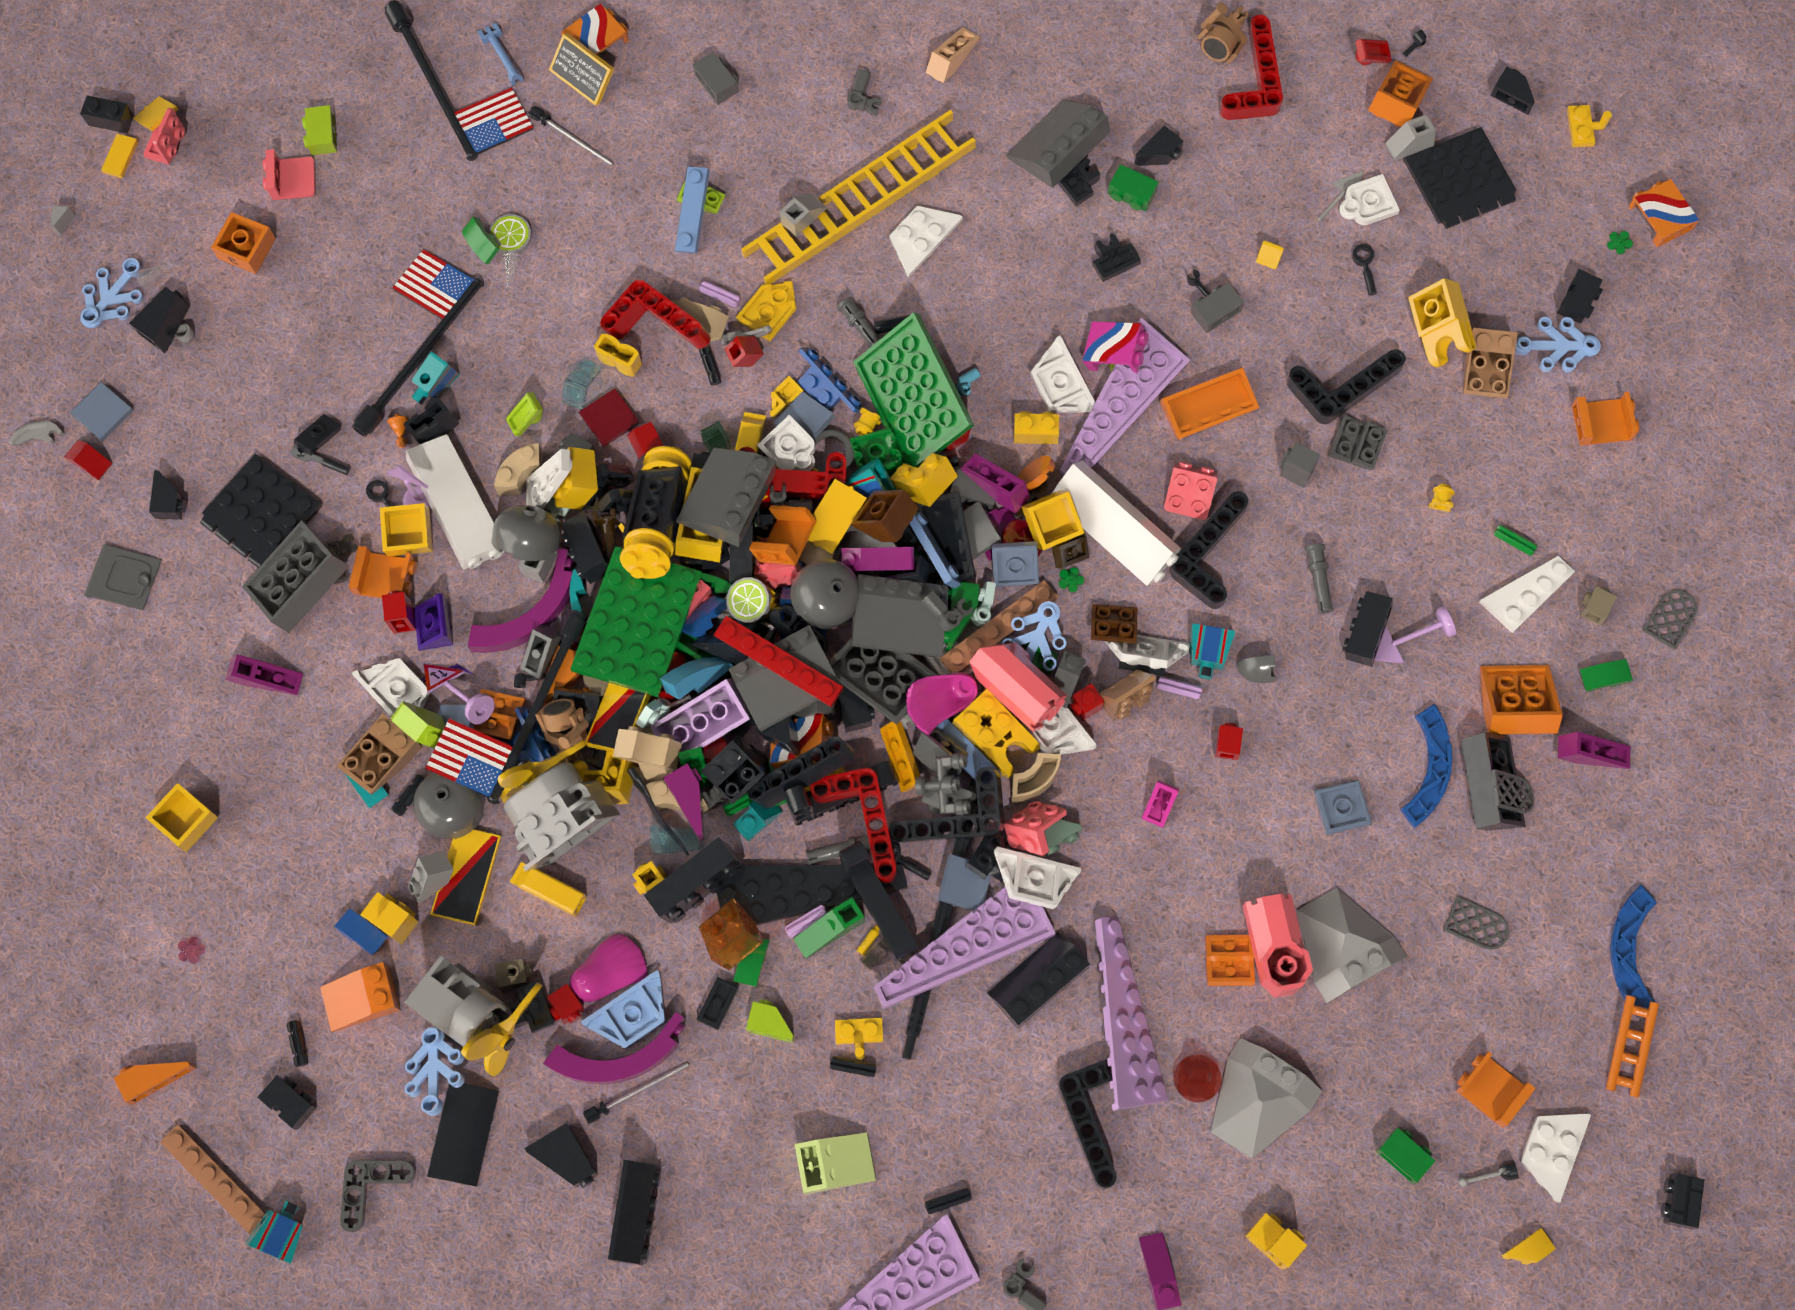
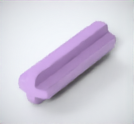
(719, 293)
(1179, 687)
(803, 922)

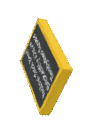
(581, 69)

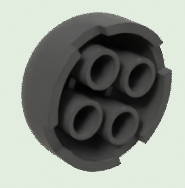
(526, 533)
(816, 597)
(447, 816)

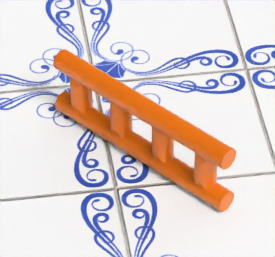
(1639, 1060)

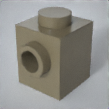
(1597, 604)
(512, 974)

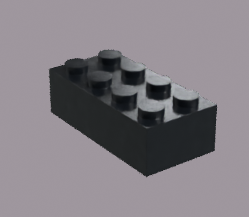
(694, 881)

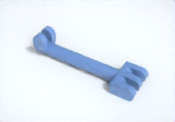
(492, 37)

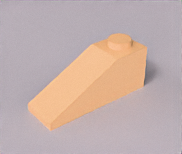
(951, 54)

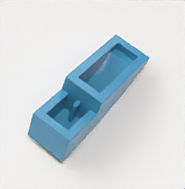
(694, 676)

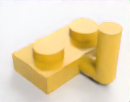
(1582, 126)
(859, 1032)

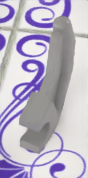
(726, 339)
(36, 430)

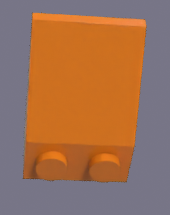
(1400, 94)
(360, 997)

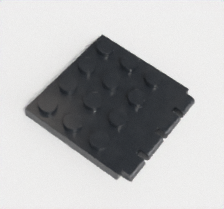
(1461, 178)
(258, 510)

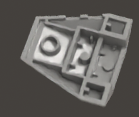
(1344, 944)
(1260, 1098)

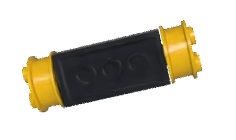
(653, 512)

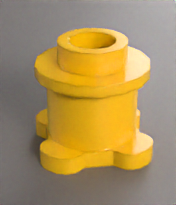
(866, 422)
(1442, 498)

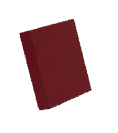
(608, 417)

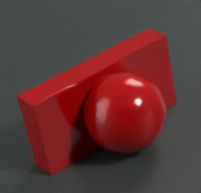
(1372, 51)

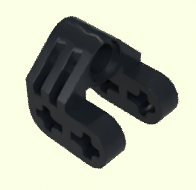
(607, 499)

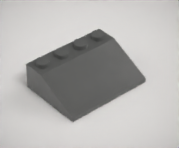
(1060, 141)
(728, 494)
(294, 577)
(895, 619)
(879, 677)
(771, 696)

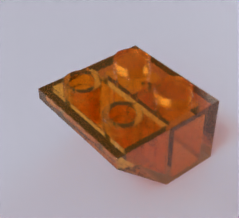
(730, 935)

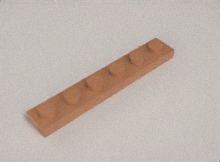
(997, 628)
(213, 1178)

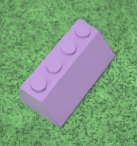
(705, 717)

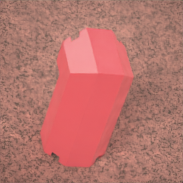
(1018, 683)
(1277, 944)

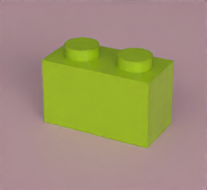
(320, 130)

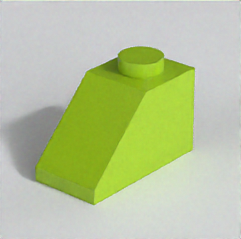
(419, 723)
(768, 1022)

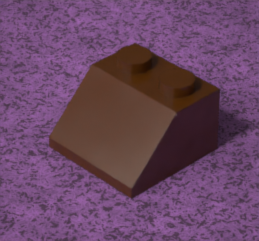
(885, 515)

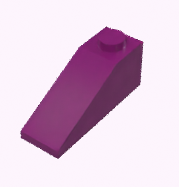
(997, 482)
(879, 558)
(263, 675)
(1592, 750)
(687, 792)
(1159, 1272)

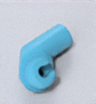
(964, 382)

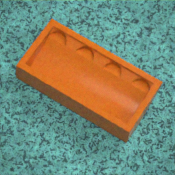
(1209, 403)

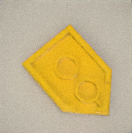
(769, 306)

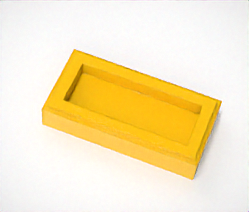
(119, 155)

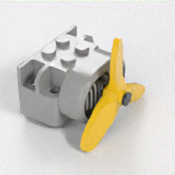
(553, 807)
(468, 1012)

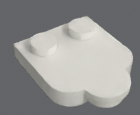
(1369, 201)
(789, 446)

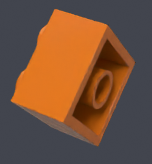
(243, 243)

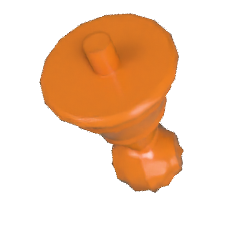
(396, 424)

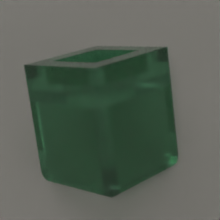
(715, 437)

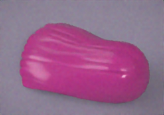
(938, 698)
(608, 968)

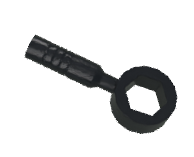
(1367, 272)
(383, 498)
(912, 867)

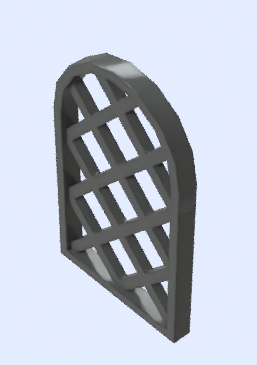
(1681, 632)
(1529, 796)
(1488, 913)

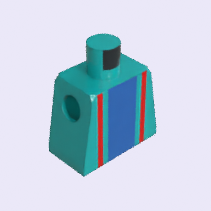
(433, 378)
(870, 478)
(1209, 648)
(277, 1233)

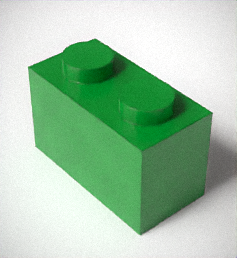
(1132, 188)
(1406, 1155)

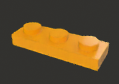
(900, 755)

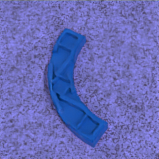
(1438, 767)
(1624, 946)

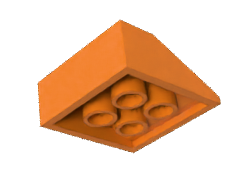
(1520, 699)

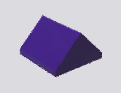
(433, 623)

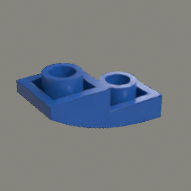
(700, 619)
(360, 931)

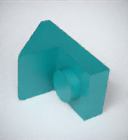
(755, 820)

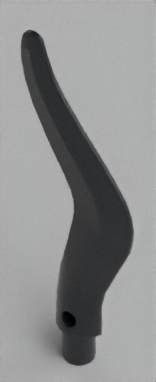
(640, 785)

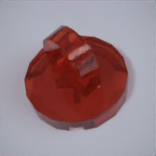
(1197, 1078)

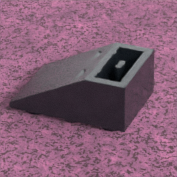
(715, 646)

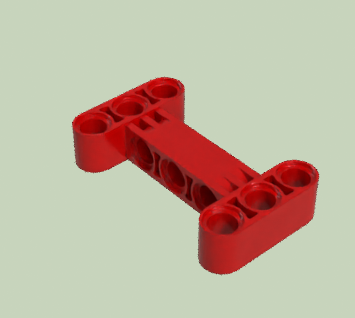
(807, 483)

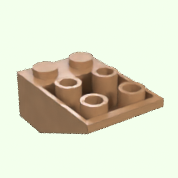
(1490, 363)
(1127, 694)
(379, 755)

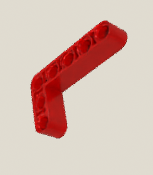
(1264, 75)
(641, 298)
(870, 814)

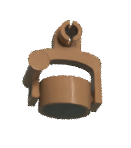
(1222, 39)
(560, 716)

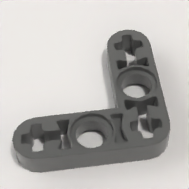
(367, 1176)

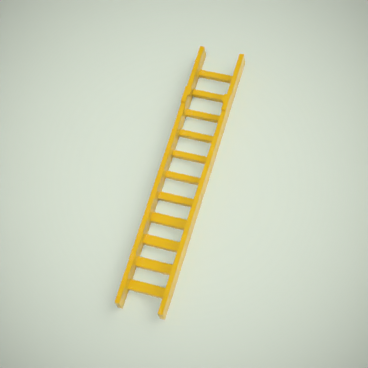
(853, 222)

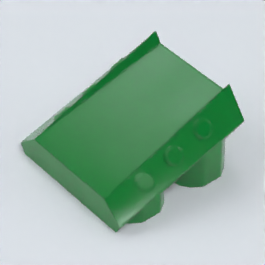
(877, 445)

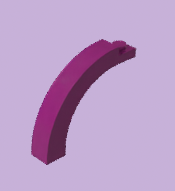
(518, 631)
(620, 1069)

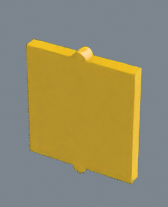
(153, 114)

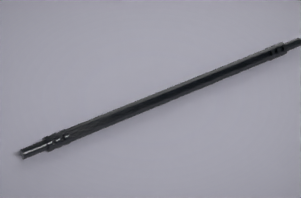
(939, 928)

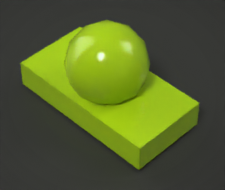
(525, 413)

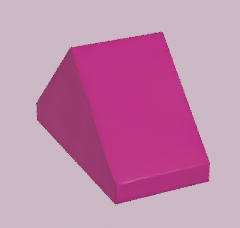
(1160, 803)

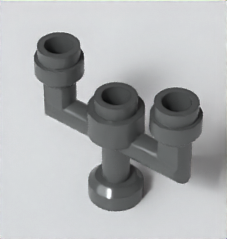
(946, 784)

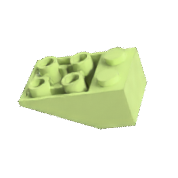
(834, 1163)

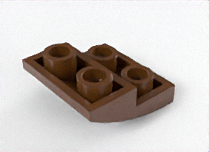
(1114, 623)

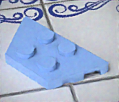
(631, 1013)

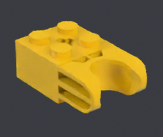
(1440, 319)
(1002, 733)

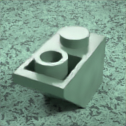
(1061, 832)

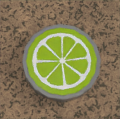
(511, 233)
(748, 600)

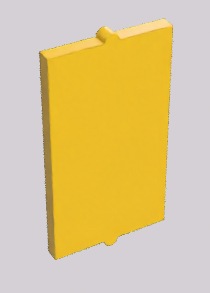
(835, 515)

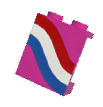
(1115, 345)

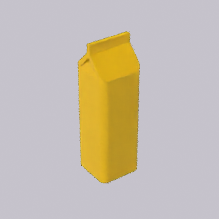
(751, 431)
(549, 889)

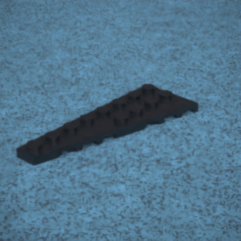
(787, 891)

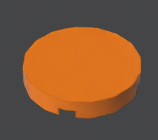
(1036, 472)

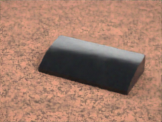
(949, 530)
(463, 1134)

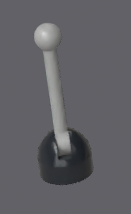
(1506, 1170)

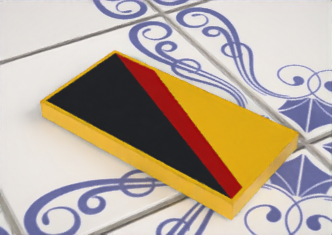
(617, 711)
(472, 866)

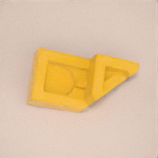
(784, 396)
(1531, 1249)

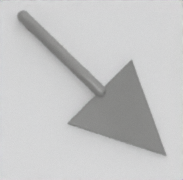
(1342, 185)

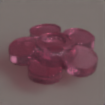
(190, 951)

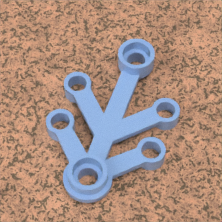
(110, 296)
(1560, 344)
(1037, 637)
(432, 1069)

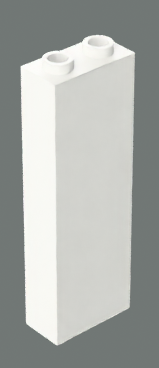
(454, 501)
(1118, 524)

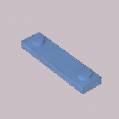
(692, 210)
(947, 572)
(975, 759)

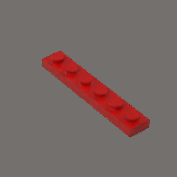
(778, 661)

